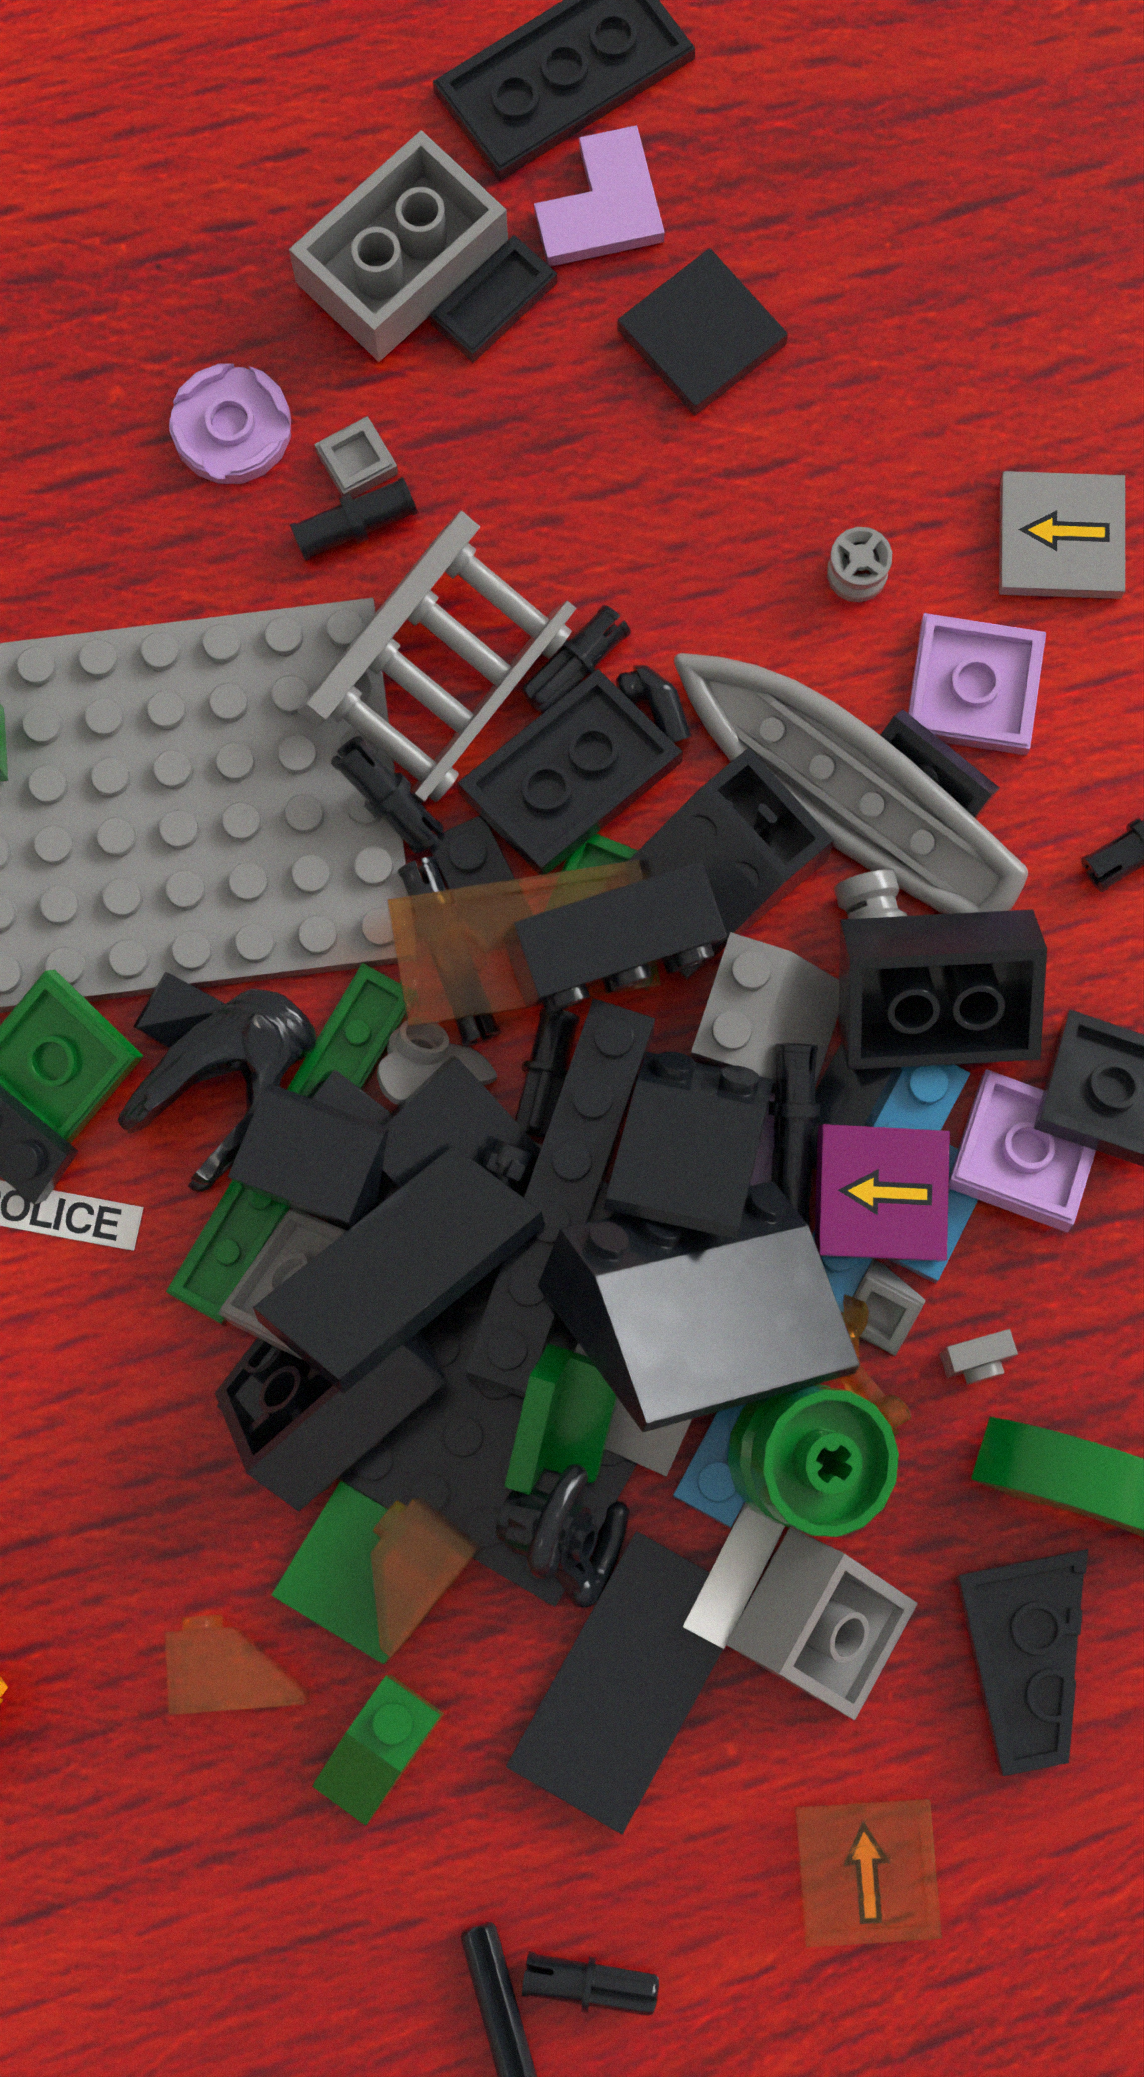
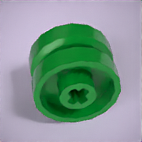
(814, 1459)

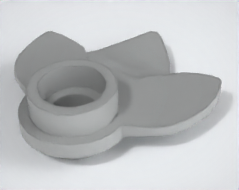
(417, 1054)

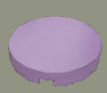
(230, 423)

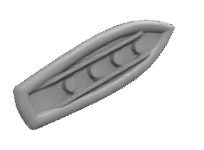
(855, 785)

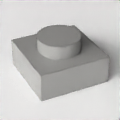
(979, 1357)

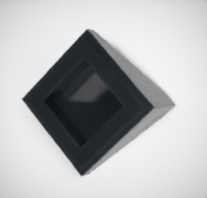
(174, 1010)

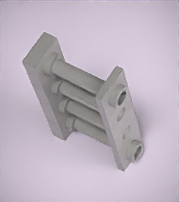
(378, 650)

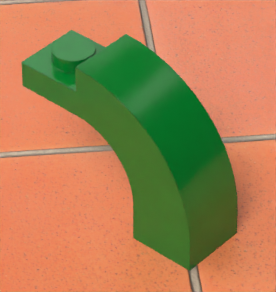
(1062, 1473)

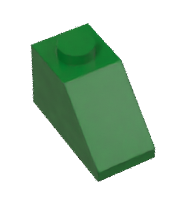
(377, 1749)

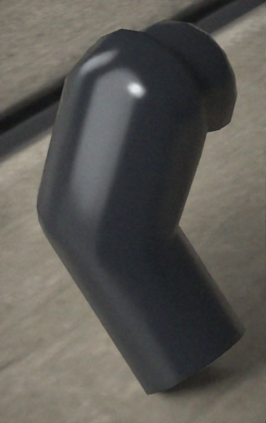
(660, 696)

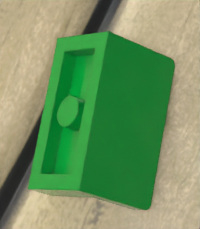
(561, 1419)

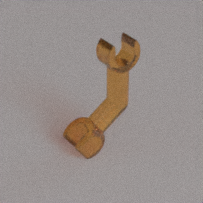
(860, 1383)

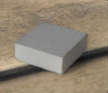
(356, 458)

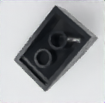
(690, 1144)

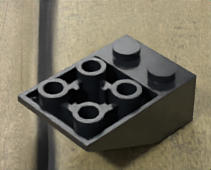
(750, 840)

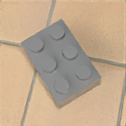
(399, 245)

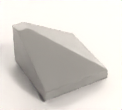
(891, 1307)

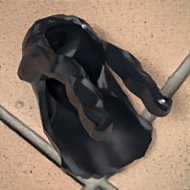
(250, 1034)

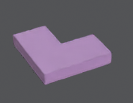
(616, 212)

